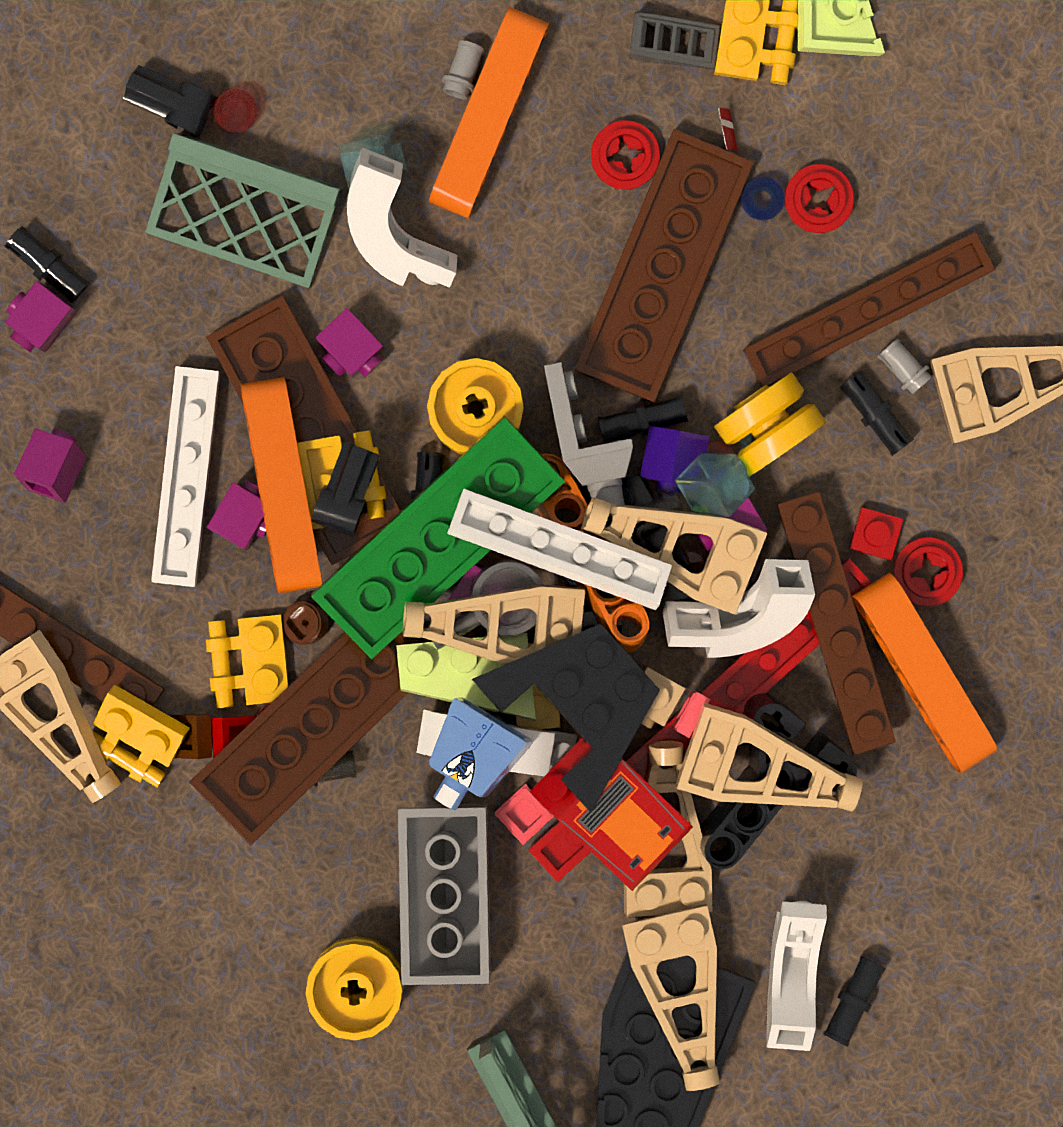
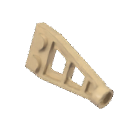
(964, 394)
(728, 563)
(557, 611)
(34, 663)
(712, 752)
(679, 887)
(671, 937)

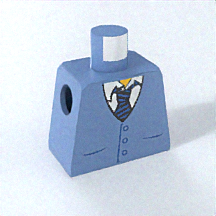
(474, 752)

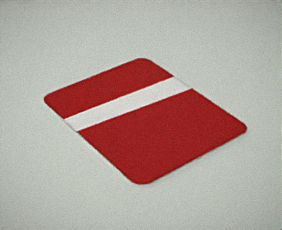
(728, 130)

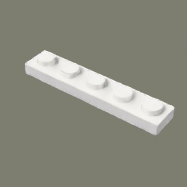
(185, 476)
(559, 549)

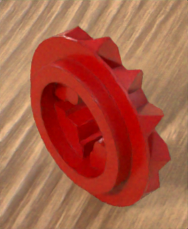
(636, 138)
(821, 178)
(939, 554)

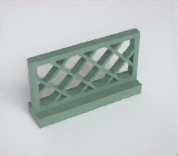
(254, 173)
(509, 1082)

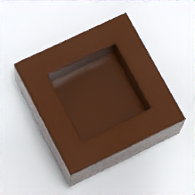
(199, 737)

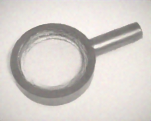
(494, 578)

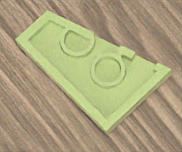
(837, 28)
(450, 672)

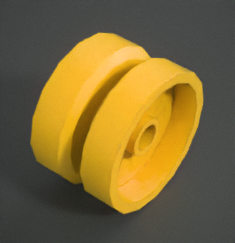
(466, 383)
(769, 423)
(351, 1013)

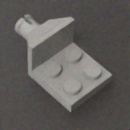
(597, 466)

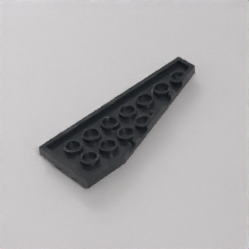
(637, 1066)

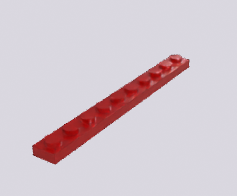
(747, 676)

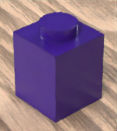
(669, 454)

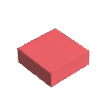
(689, 713)
(523, 814)

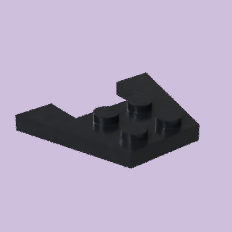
(593, 689)

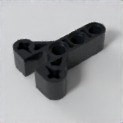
(744, 831)

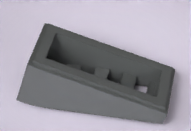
(656, 55)

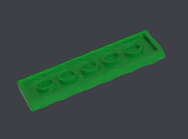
(413, 552)

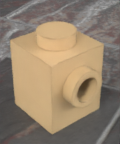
(665, 700)

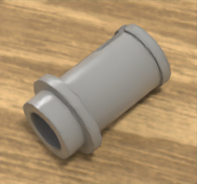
(463, 70)
(905, 366)

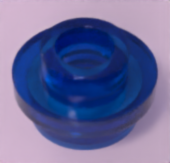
(767, 185)

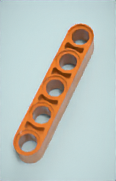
(488, 112)
(281, 485)
(606, 611)
(924, 673)

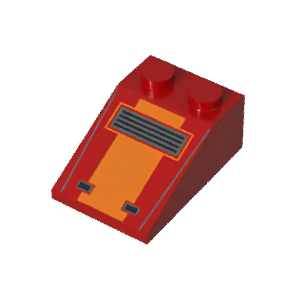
(628, 825)

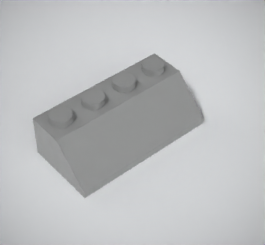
(444, 894)

